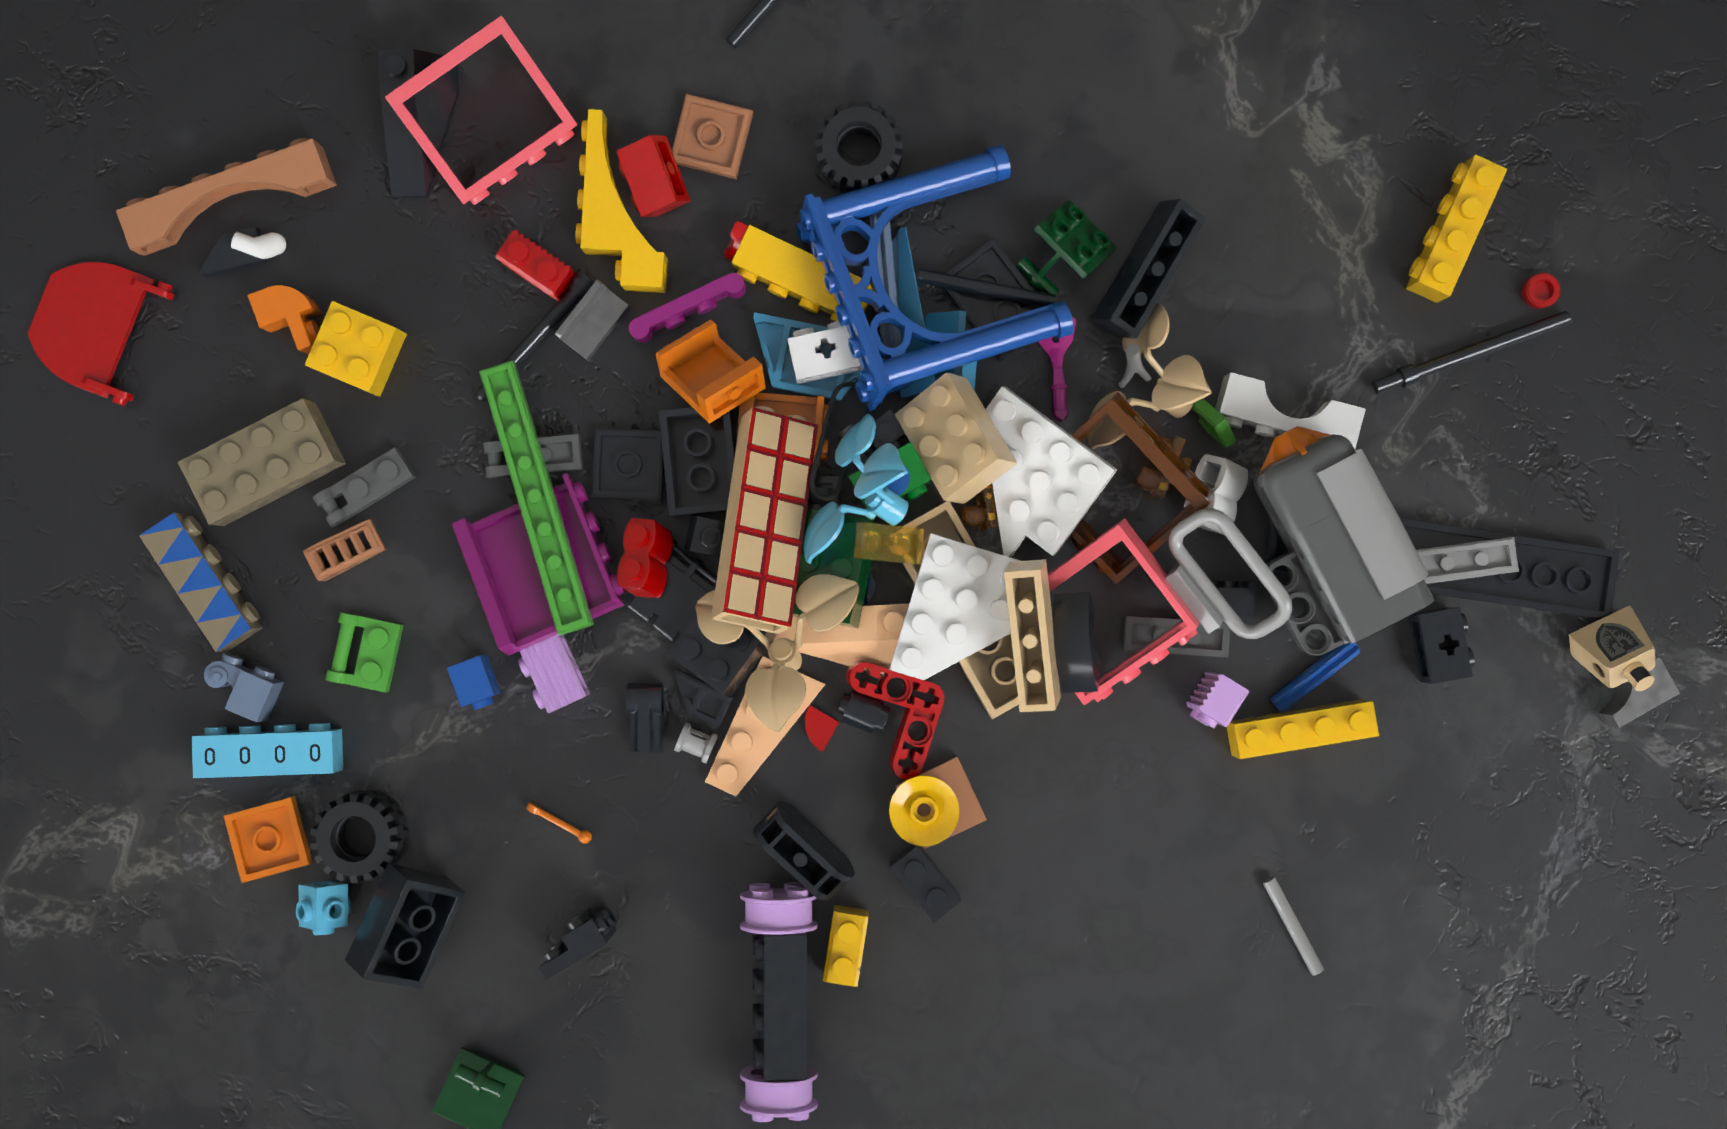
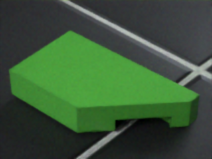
(1214, 423)

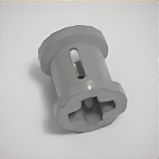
(695, 742)

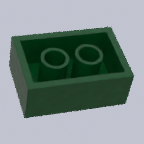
(838, 561)

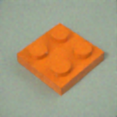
(268, 839)

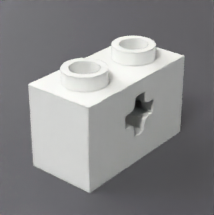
(812, 366)

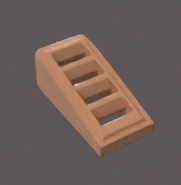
(317, 564)

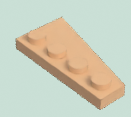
(751, 741)

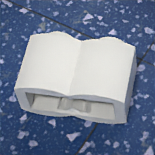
(1225, 481)

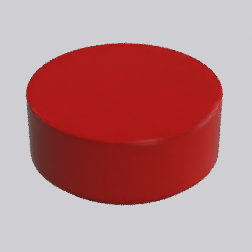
(1540, 290)

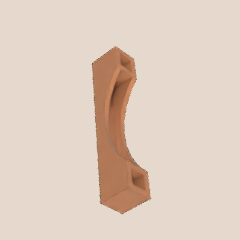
(162, 219)

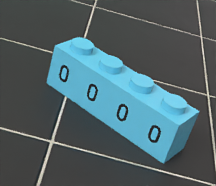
(267, 752)

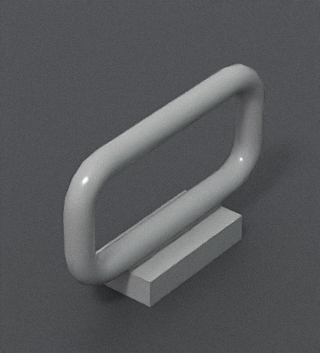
(1202, 595)

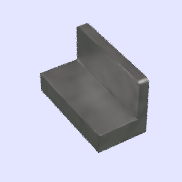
(592, 320)

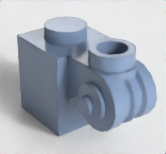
(253, 689)

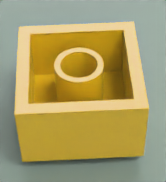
(355, 348)

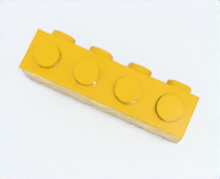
(1456, 228)

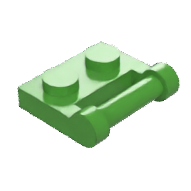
(375, 656)

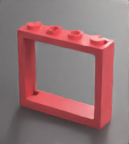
(506, 170)
(1156, 649)

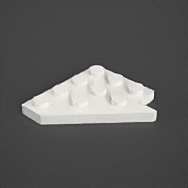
(1052, 478)
(953, 608)

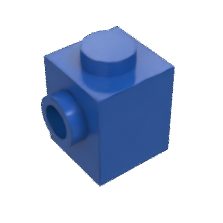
(474, 682)

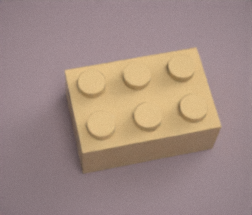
(955, 438)

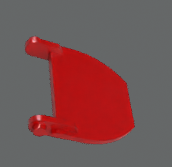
(88, 321)

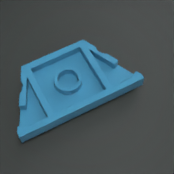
(773, 340)

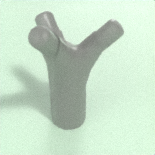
(1134, 365)

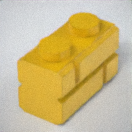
(846, 945)

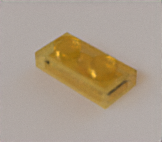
(888, 543)

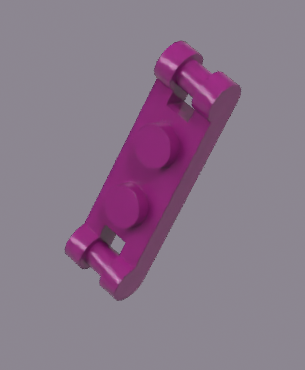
(674, 312)

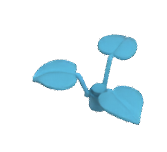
(879, 471)

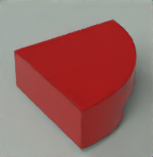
(737, 234)
(819, 727)

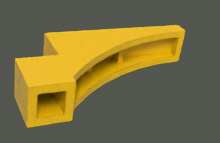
(606, 224)

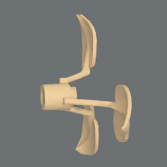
(1176, 391)
(780, 692)

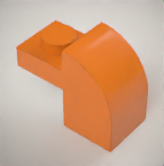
(283, 307)

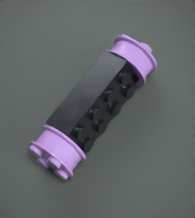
(780, 1078)

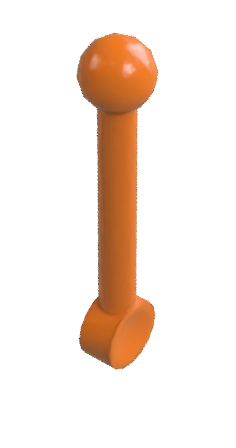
(584, 836)

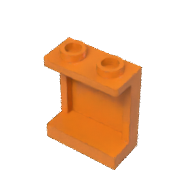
(709, 372)
(811, 408)

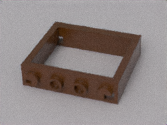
(1164, 459)

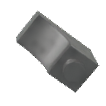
(1630, 704)

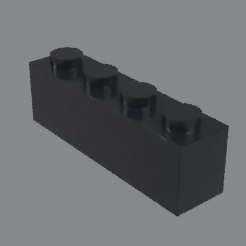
(1148, 268)

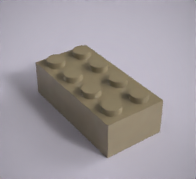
(261, 462)

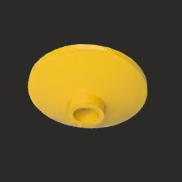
(926, 829)

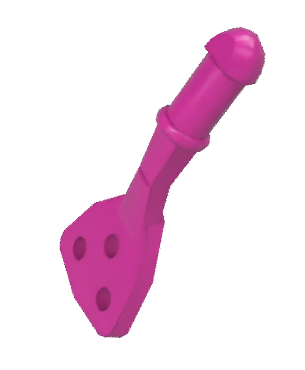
(1056, 352)

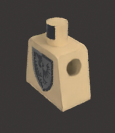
(1616, 650)

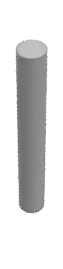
(1293, 926)

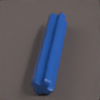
(1314, 676)

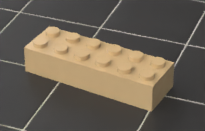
(991, 668)

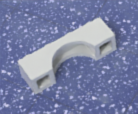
(1246, 402)

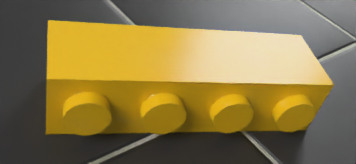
(786, 271)
(1302, 728)

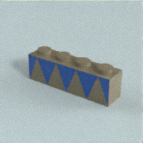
(201, 581)

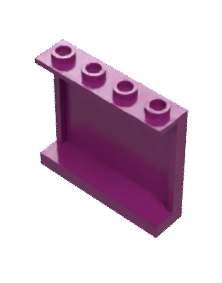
(509, 578)

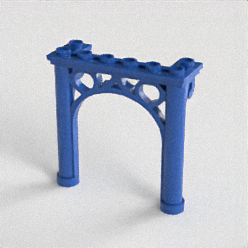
(821, 229)

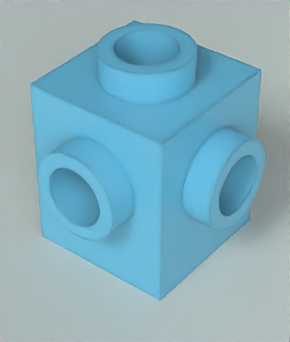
(323, 906)

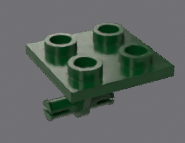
(1074, 240)
(478, 1092)

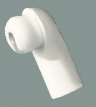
(261, 246)

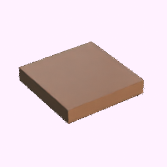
(711, 136)
(969, 808)

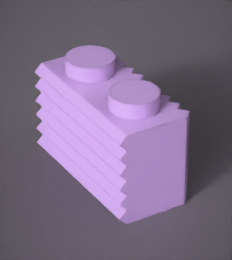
(553, 673)
(1216, 700)

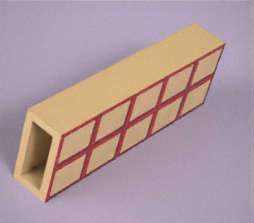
(765, 521)

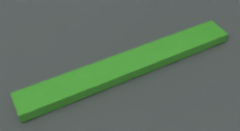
(536, 498)

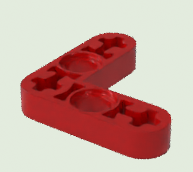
(913, 712)

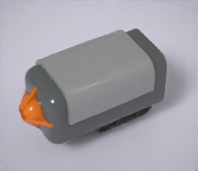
(1341, 539)

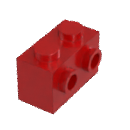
(652, 176)

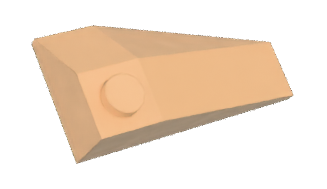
(871, 642)

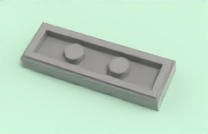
(1469, 560)

